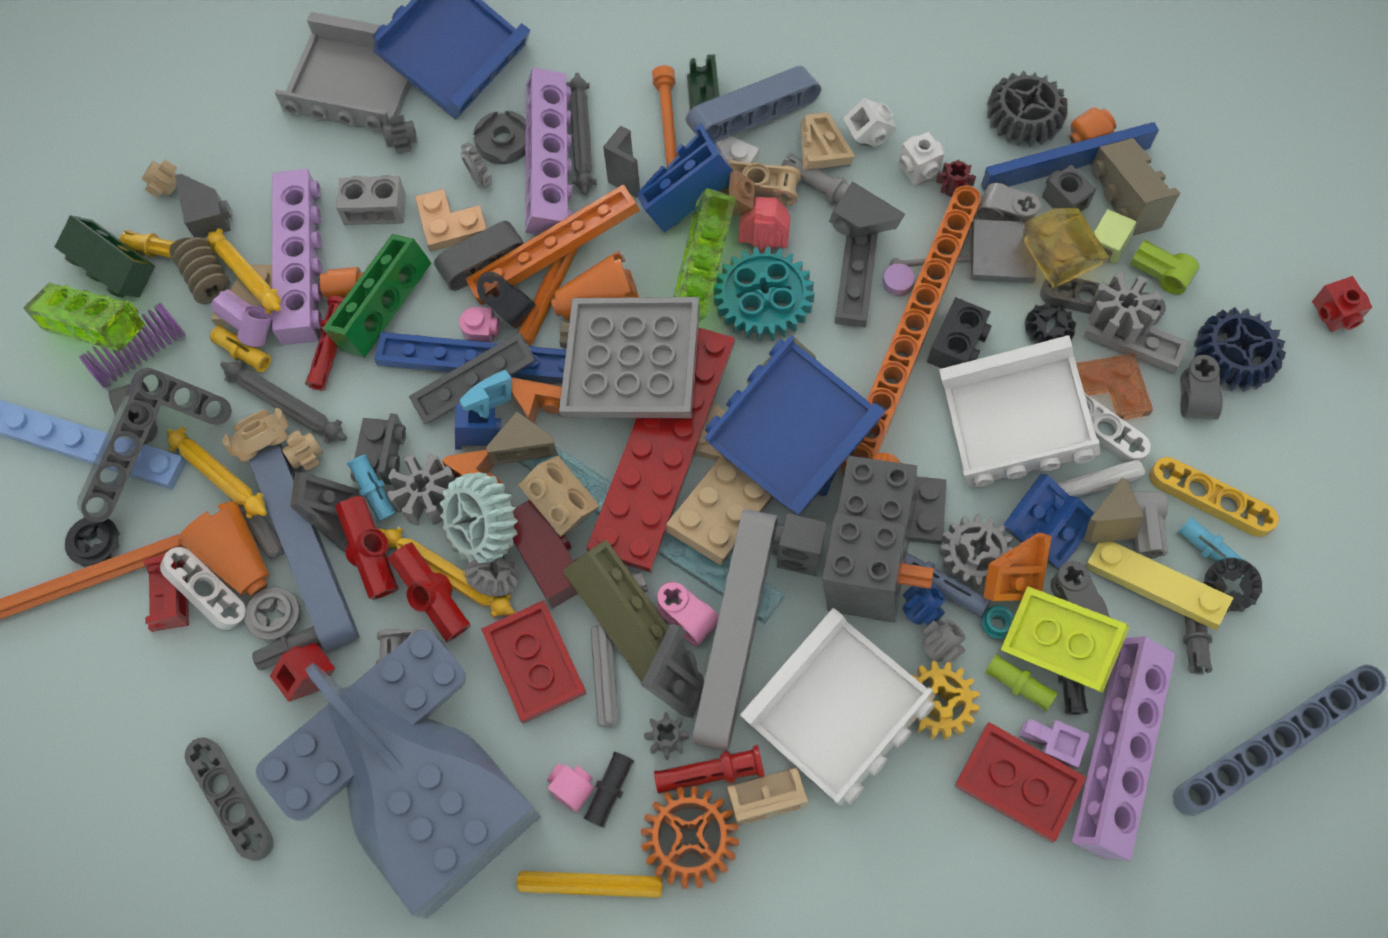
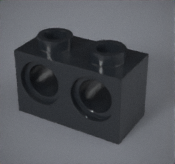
(956, 336)

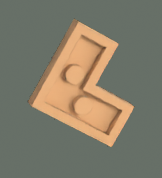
(442, 226)

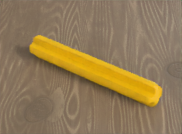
(589, 884)

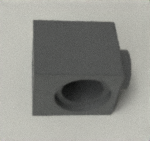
(1068, 190)

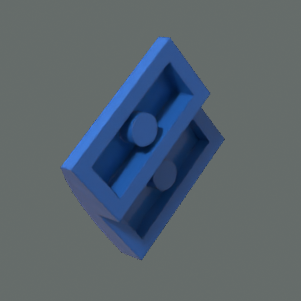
(1053, 512)

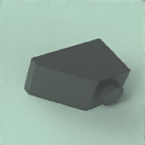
(202, 207)
(864, 213)

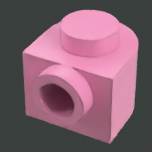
(479, 324)
(570, 786)

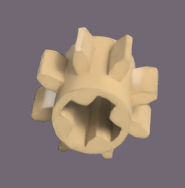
(160, 178)
(302, 450)

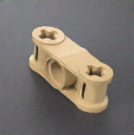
(771, 180)

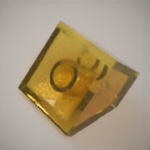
(1063, 244)

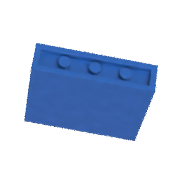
(449, 48)
(792, 426)

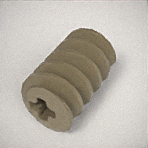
(199, 268)

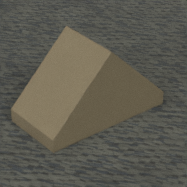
(520, 442)
(1116, 517)

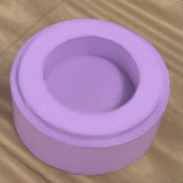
(898, 279)

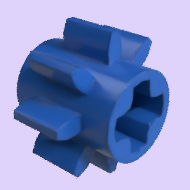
(923, 604)

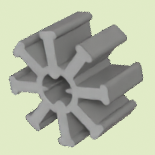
(1124, 308)
(408, 492)

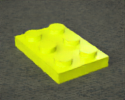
(1065, 638)

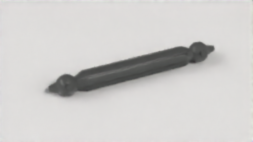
(581, 134)
(281, 399)

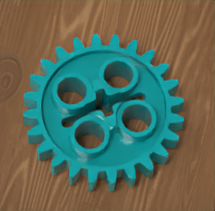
(769, 316)

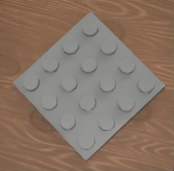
(630, 358)

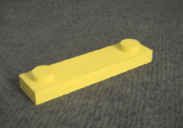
(1159, 583)

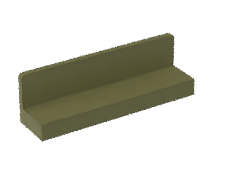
(619, 605)

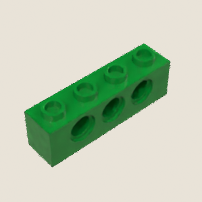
(377, 295)

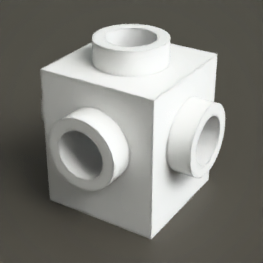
(870, 122)
(921, 158)

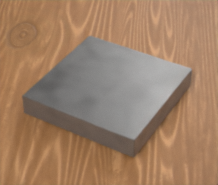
(1001, 252)

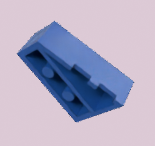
(675, 189)

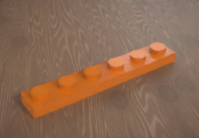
(559, 240)

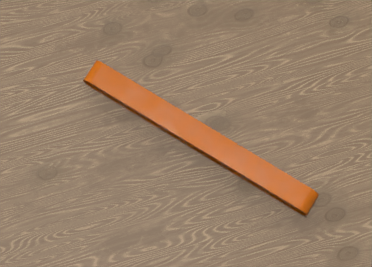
(920, 315)

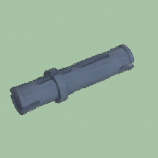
(953, 589)

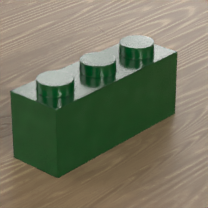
(104, 257)

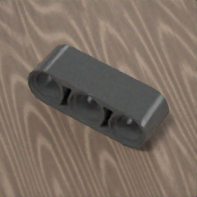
(476, 253)

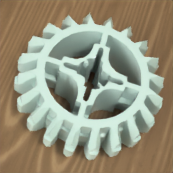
(478, 517)

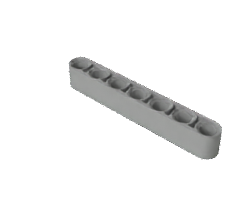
(735, 630)

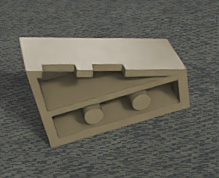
(1133, 185)

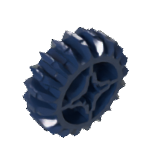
(1246, 339)

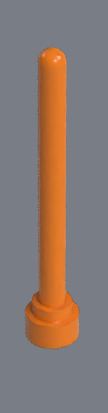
(664, 80)

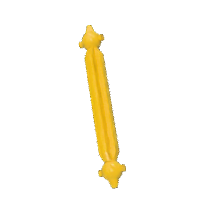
(244, 271)
(216, 472)
(499, 604)

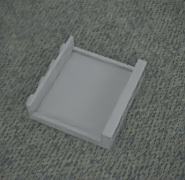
(343, 77)

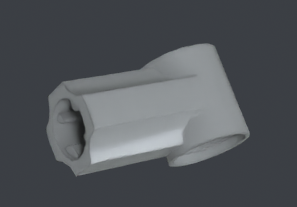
(1152, 534)

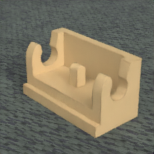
(767, 796)

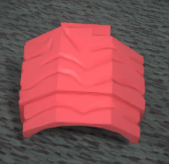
(765, 224)

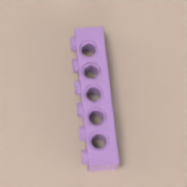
(547, 150)
(294, 234)
(1124, 749)

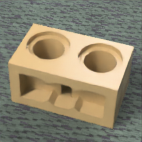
(558, 495)

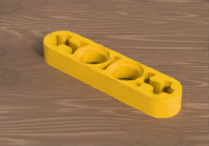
(1211, 500)

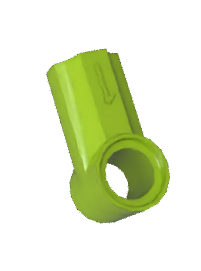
(1173, 271)

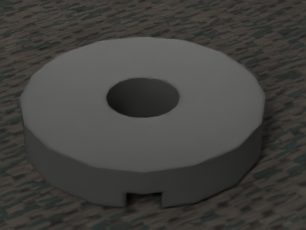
(501, 150)

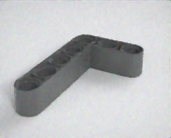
(138, 432)

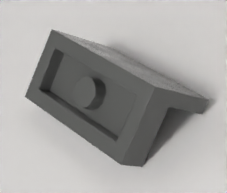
(620, 163)

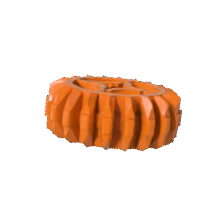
(666, 815)

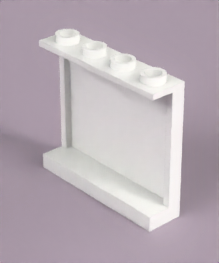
(1019, 412)
(838, 708)

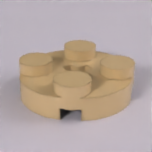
(256, 433)

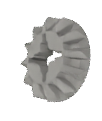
(475, 165)
(484, 582)
(265, 602)

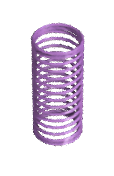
(102, 374)

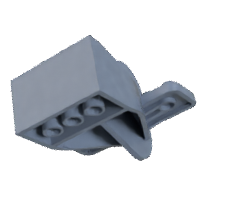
(417, 789)

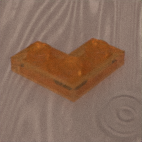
(1121, 379)

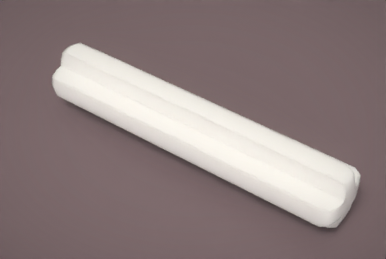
(1103, 479)

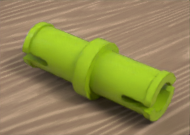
(1021, 682)

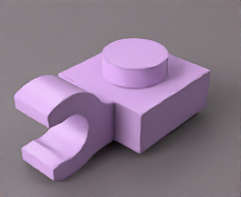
(1059, 741)

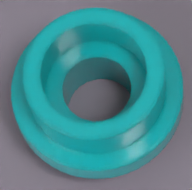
(996, 612)

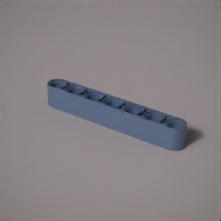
(304, 551)
(1291, 728)

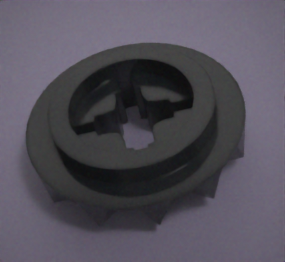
(1036, 323)
(84, 530)
(1232, 569)

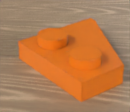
(1017, 569)

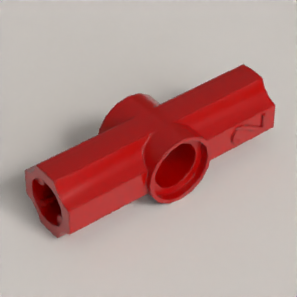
(370, 561)
(429, 592)

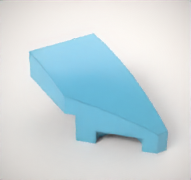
(488, 394)

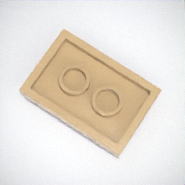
(714, 509)

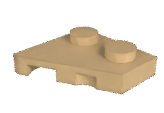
(823, 143)

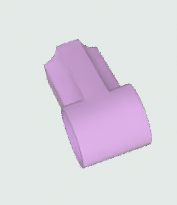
(247, 319)

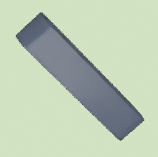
(755, 103)

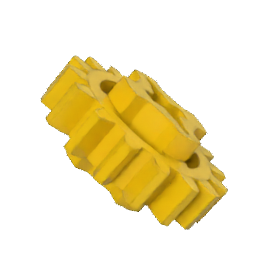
(954, 696)

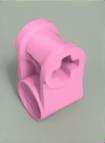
(690, 613)

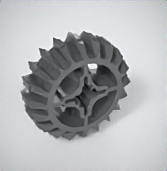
(1027, 108)

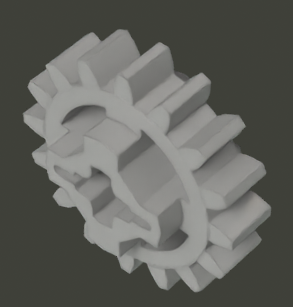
(963, 545)

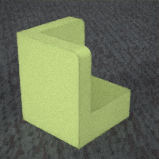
(1115, 233)

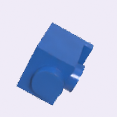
(473, 429)

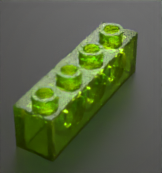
(704, 247)
(85, 316)

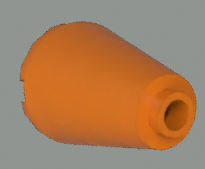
(602, 280)
(227, 548)

